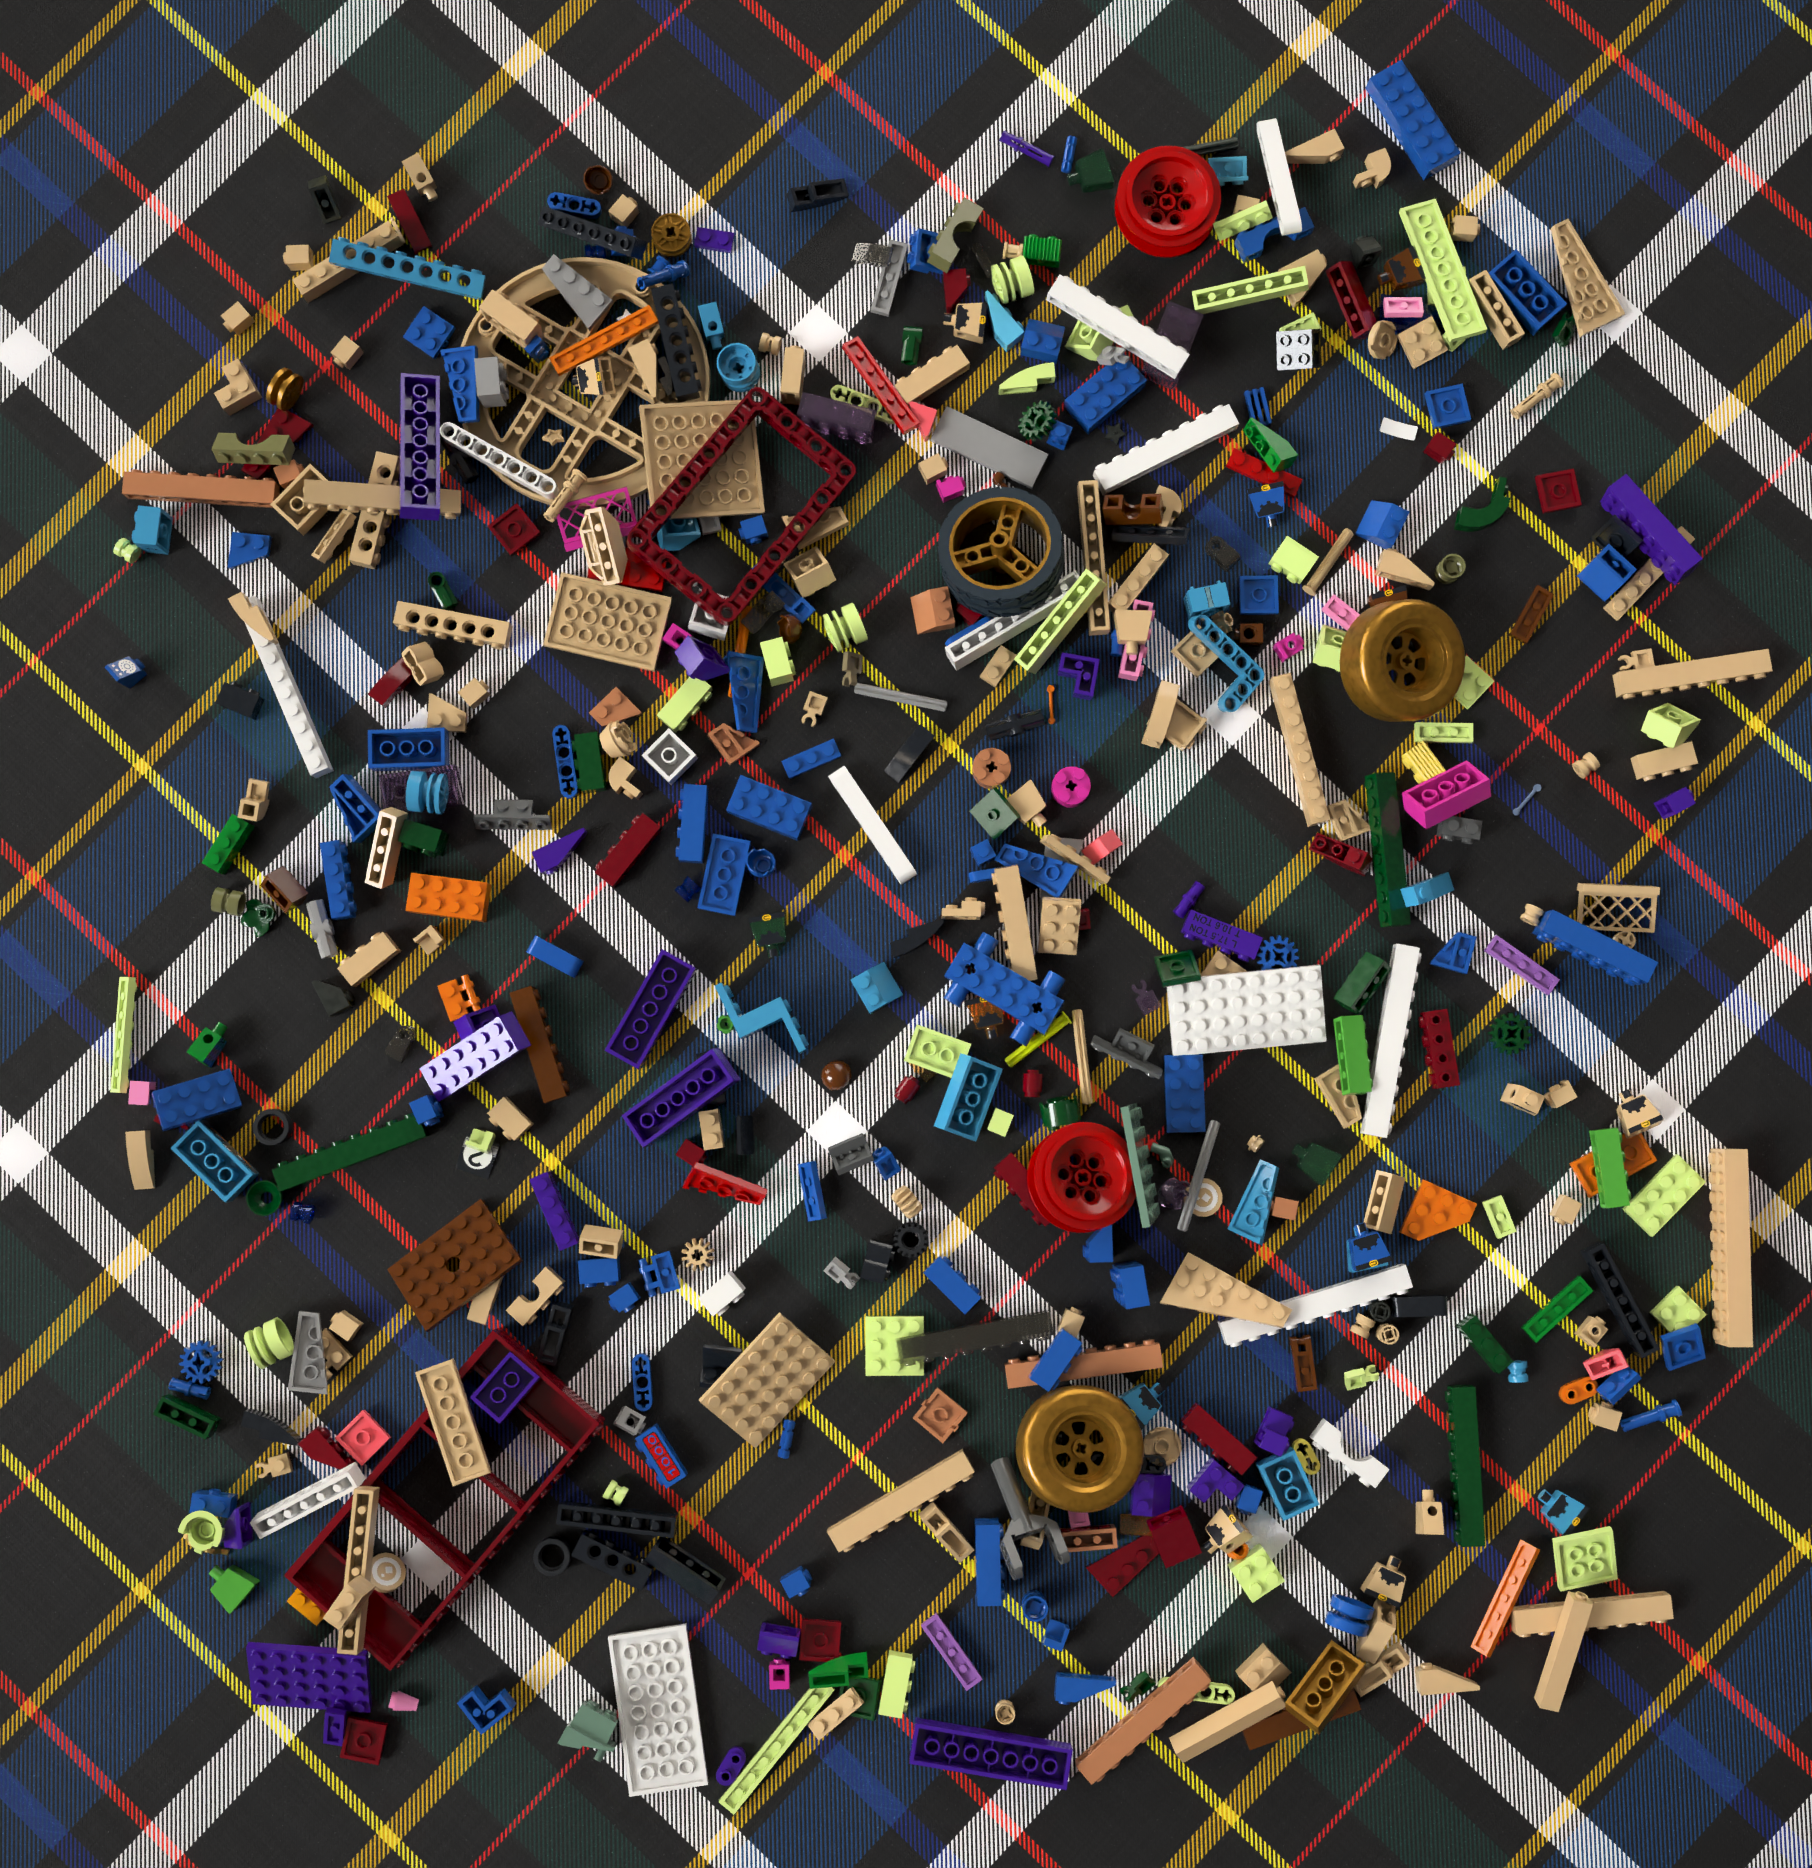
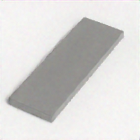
(989, 447)

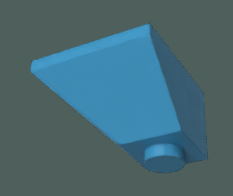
(678, 533)

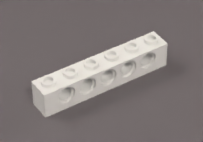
(307, 1500)

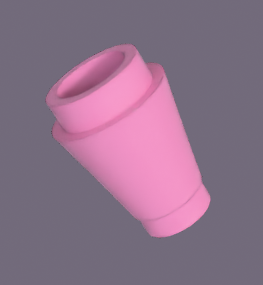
(403, 1702)

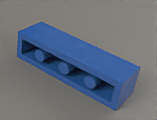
(693, 823)

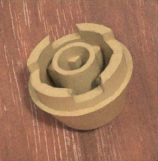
(617, 740)

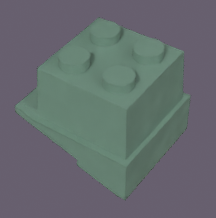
(591, 1729)

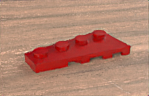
(724, 1184)

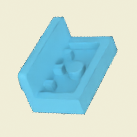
(1230, 169)

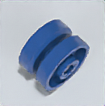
(1349, 1615)

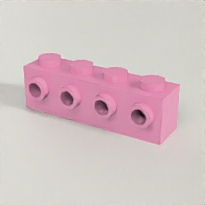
(1131, 664)

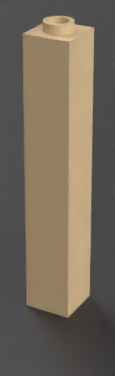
(1563, 1651)
(1228, 1721)

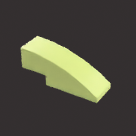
(1027, 380)

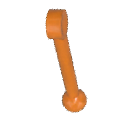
(1050, 689)

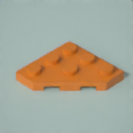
(1435, 1212)

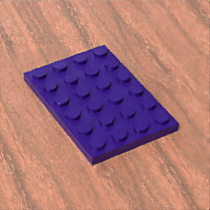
(308, 1677)

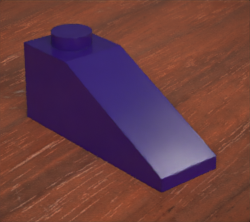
(555, 854)

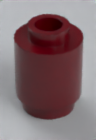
(1032, 1083)
(907, 1089)

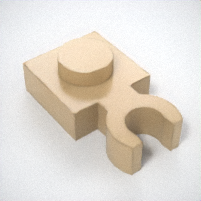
(1638, 659)
(815, 706)
(277, 1465)

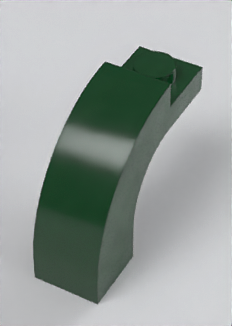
(1478, 519)

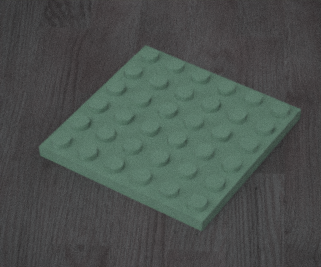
(1140, 1168)

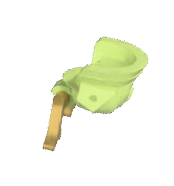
(202, 1532)

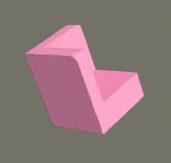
(140, 1092)

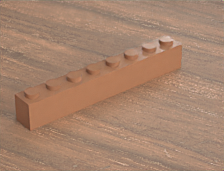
(200, 489)
(1092, 1363)
(1142, 1721)

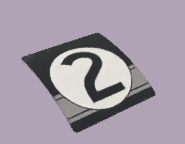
(476, 1161)

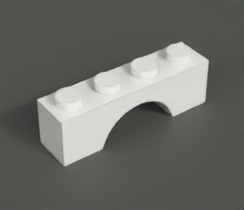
(1368, 1468)

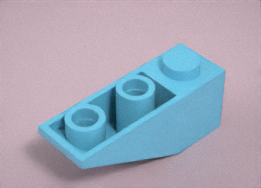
(1004, 327)

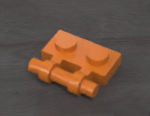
(453, 999)

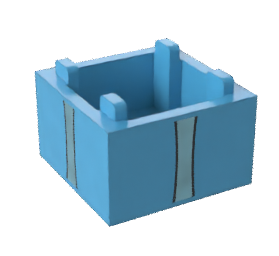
(1206, 600)

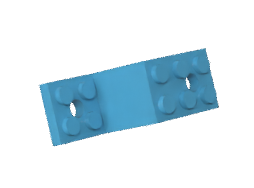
(761, 1017)

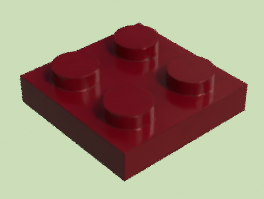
(1558, 491)
(514, 529)
(820, 1640)
(364, 1740)

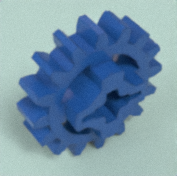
(1284, 950)
(201, 1369)

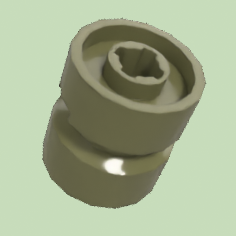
(1450, 568)
(225, 901)

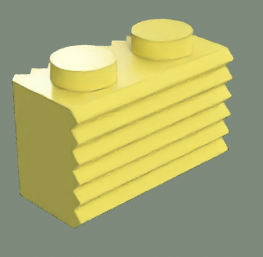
(1422, 762)

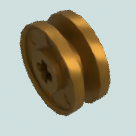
(669, 224)
(284, 389)

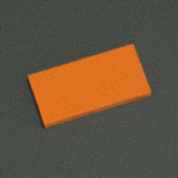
(1637, 1156)

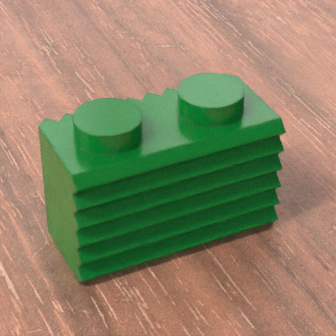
(1042, 250)

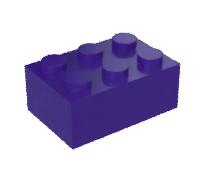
(505, 1388)

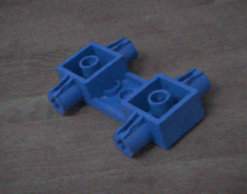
(1004, 989)

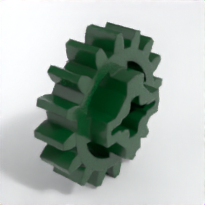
(1037, 421)
(1515, 1035)

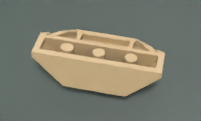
(603, 545)

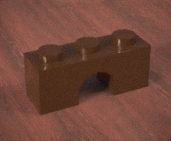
(1119, 512)

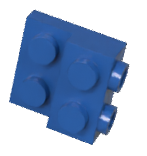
(921, 242)

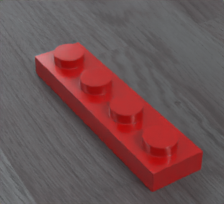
(1261, 472)

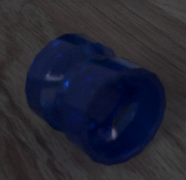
(590, 251)
(687, 889)
(302, 1212)

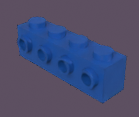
(338, 880)

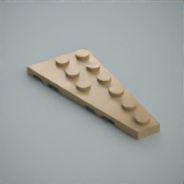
(1587, 289)
(1214, 1292)

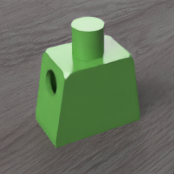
(232, 1586)

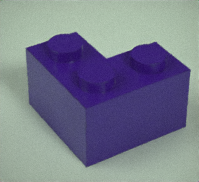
(1083, 670)
(1273, 1431)
(1213, 1477)

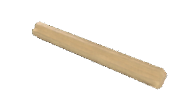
(1082, 1058)

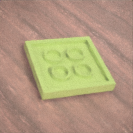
(881, 1346)
(1585, 1558)

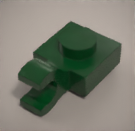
(1564, 330)
(1140, 1685)

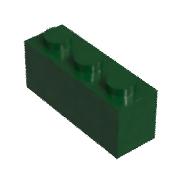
(589, 762)
(1362, 983)
(1484, 1343)
(187, 1416)

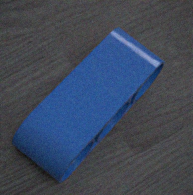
(554, 956)

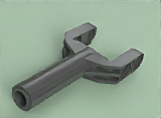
(1023, 1522)

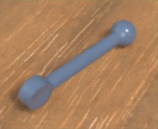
(1536, 788)

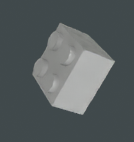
(491, 382)

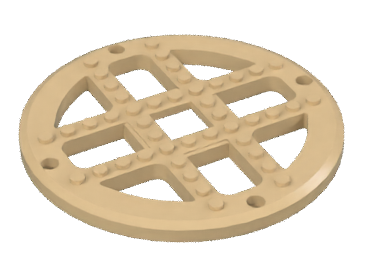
(544, 393)

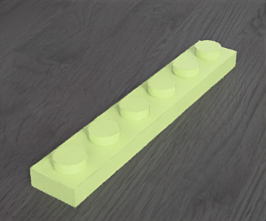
(123, 1031)

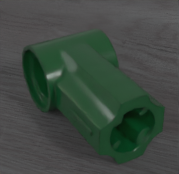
(911, 340)
(443, 592)

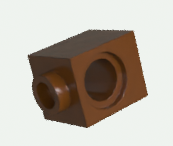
(1255, 629)

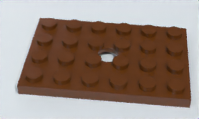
(484, 1258)

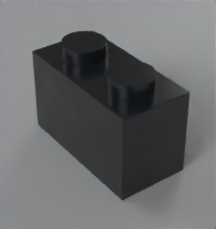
(239, 700)

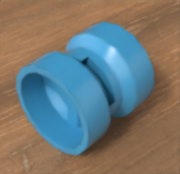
(1518, 1371)

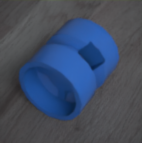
(1034, 1606)

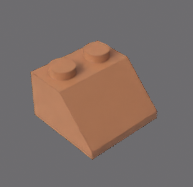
(933, 610)

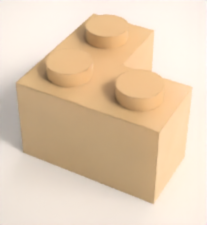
(240, 391)

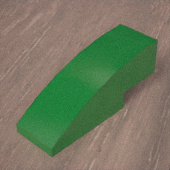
(839, 1671)

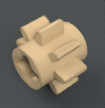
(1223, 621)

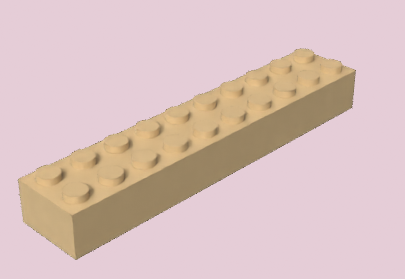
(1731, 1247)

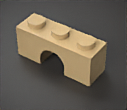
(524, 1310)

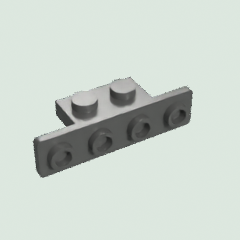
(514, 816)
(1129, 1049)

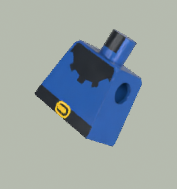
(1268, 501)
(1367, 1249)

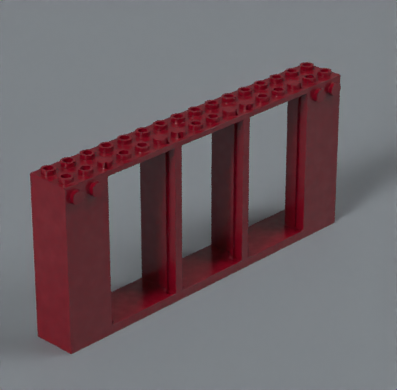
(390, 1627)

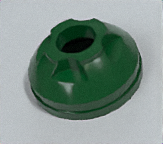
(255, 1201)

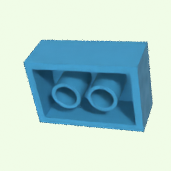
(1287, 1484)

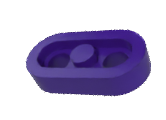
(730, 1766)

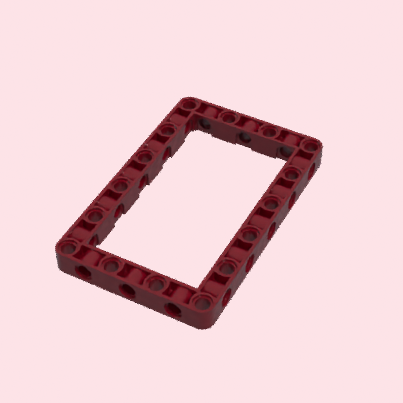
(696, 470)

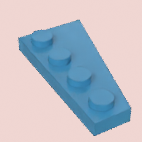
(1254, 1208)

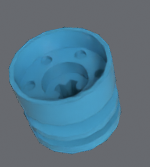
(736, 357)
(425, 792)

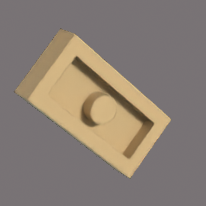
(998, 666)

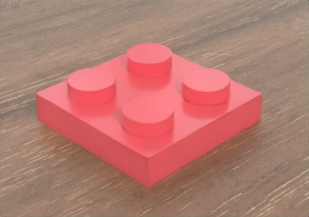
(362, 1437)

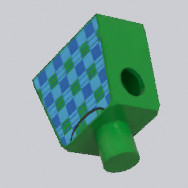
(204, 1050)

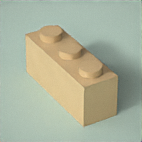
(1664, 761)
(368, 959)
(1384, 1201)

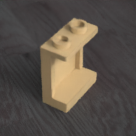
(1184, 726)

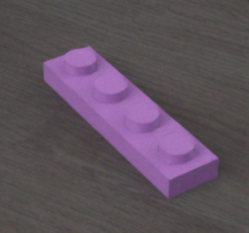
(1521, 965)
(951, 1651)

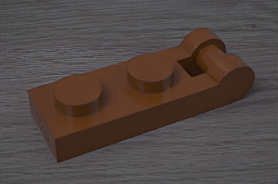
(1303, 1363)

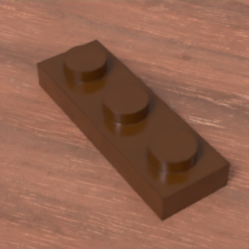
(1531, 614)

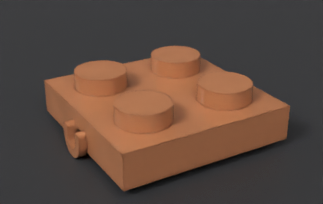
(940, 1415)

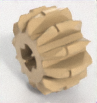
(906, 1202)
(703, 1259)

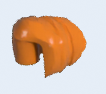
(1239, 1553)

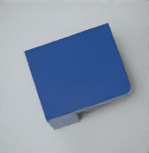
(1055, 1634)

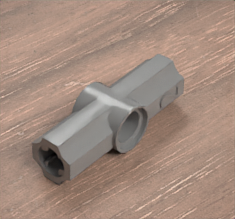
(322, 929)

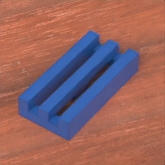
(1255, 392)

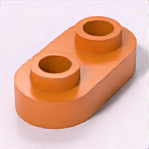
(1579, 1390)

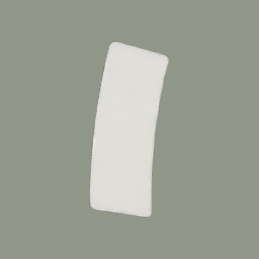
(1398, 429)

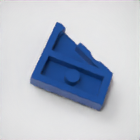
(248, 548)
(1456, 953)

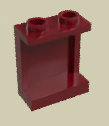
(1174, 1536)

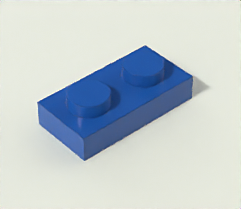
(537, 349)

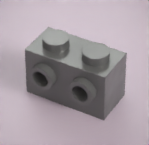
(1460, 829)

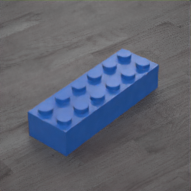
(1412, 120)
(1594, 948)

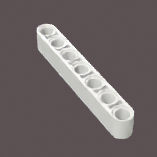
(1279, 177)
(493, 454)
(872, 825)

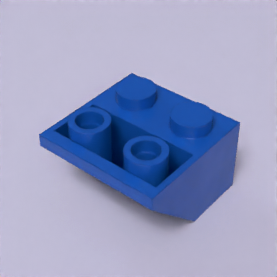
(1606, 572)

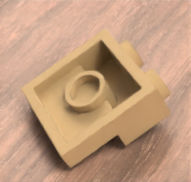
(970, 910)

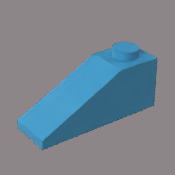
(1427, 890)

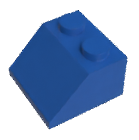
(1042, 340)
(1382, 523)
(1099, 1246)

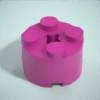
(1064, 795)

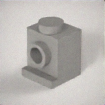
(627, 1413)

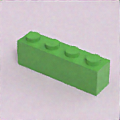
(1352, 1055)
(1610, 1167)

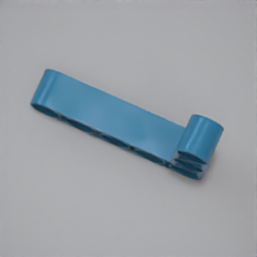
(1230, 660)

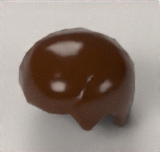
(598, 179)
(790, 628)
(836, 1075)

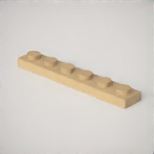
(1638, 585)

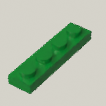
(1557, 1309)

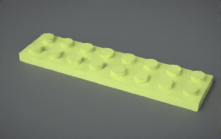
(1443, 270)

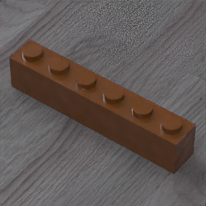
(542, 1051)
(1284, 1724)

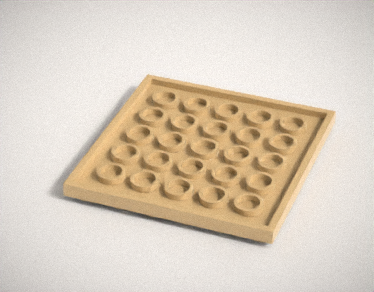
(672, 438)

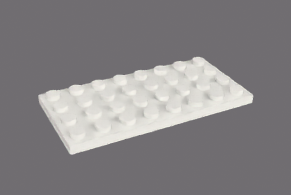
(1247, 1010)
(658, 1710)

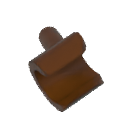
(998, 479)

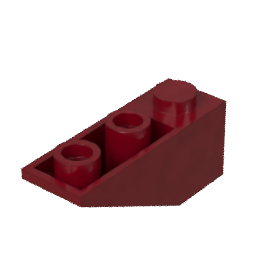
(1342, 854)
(324, 1449)

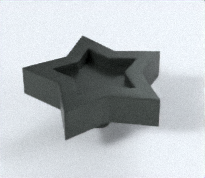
(1114, 433)

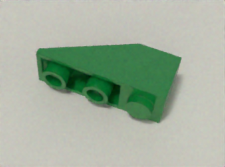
(1272, 447)

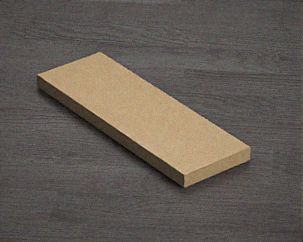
(453, 1422)

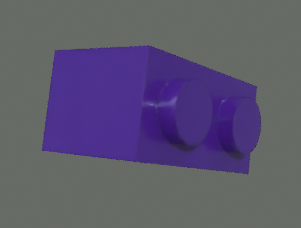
(1675, 802)

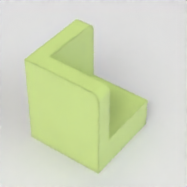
(1000, 1122)
(481, 1140)

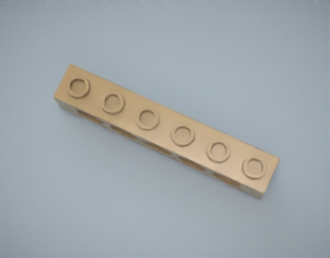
(358, 556)
(406, 611)

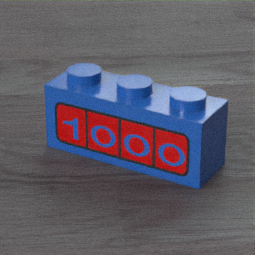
(660, 1456)

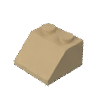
(810, 572)
(1262, 1668)

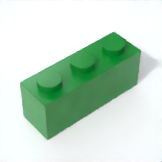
(228, 844)

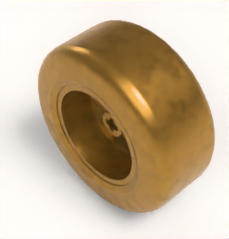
(1438, 654)
(1120, 1445)

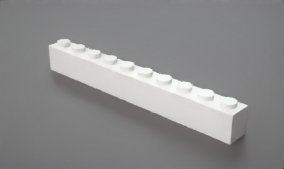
(291, 701)
(1390, 1040)
(1323, 1303)

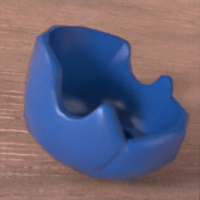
(760, 862)

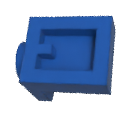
(885, 1162)

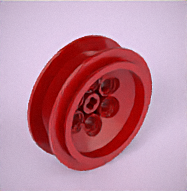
(1169, 169)
(1112, 1166)

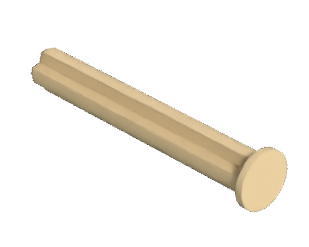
(1328, 562)

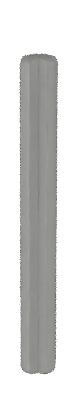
(900, 697)

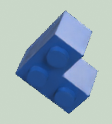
(485, 1712)

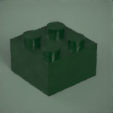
(424, 838)

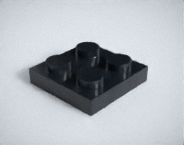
(1617, 535)

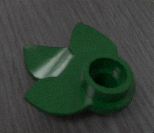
(255, 916)

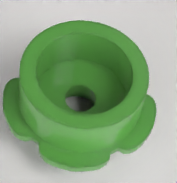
(721, 1027)

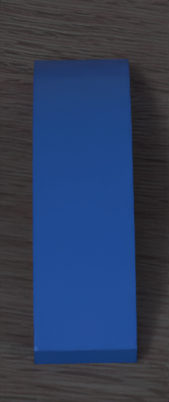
(793, 602)

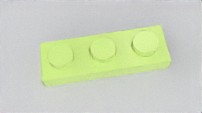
(1242, 220)
(1443, 732)

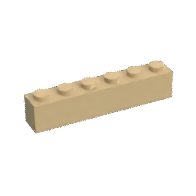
(327, 276)
(1015, 921)

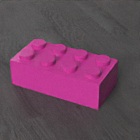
(1446, 794)

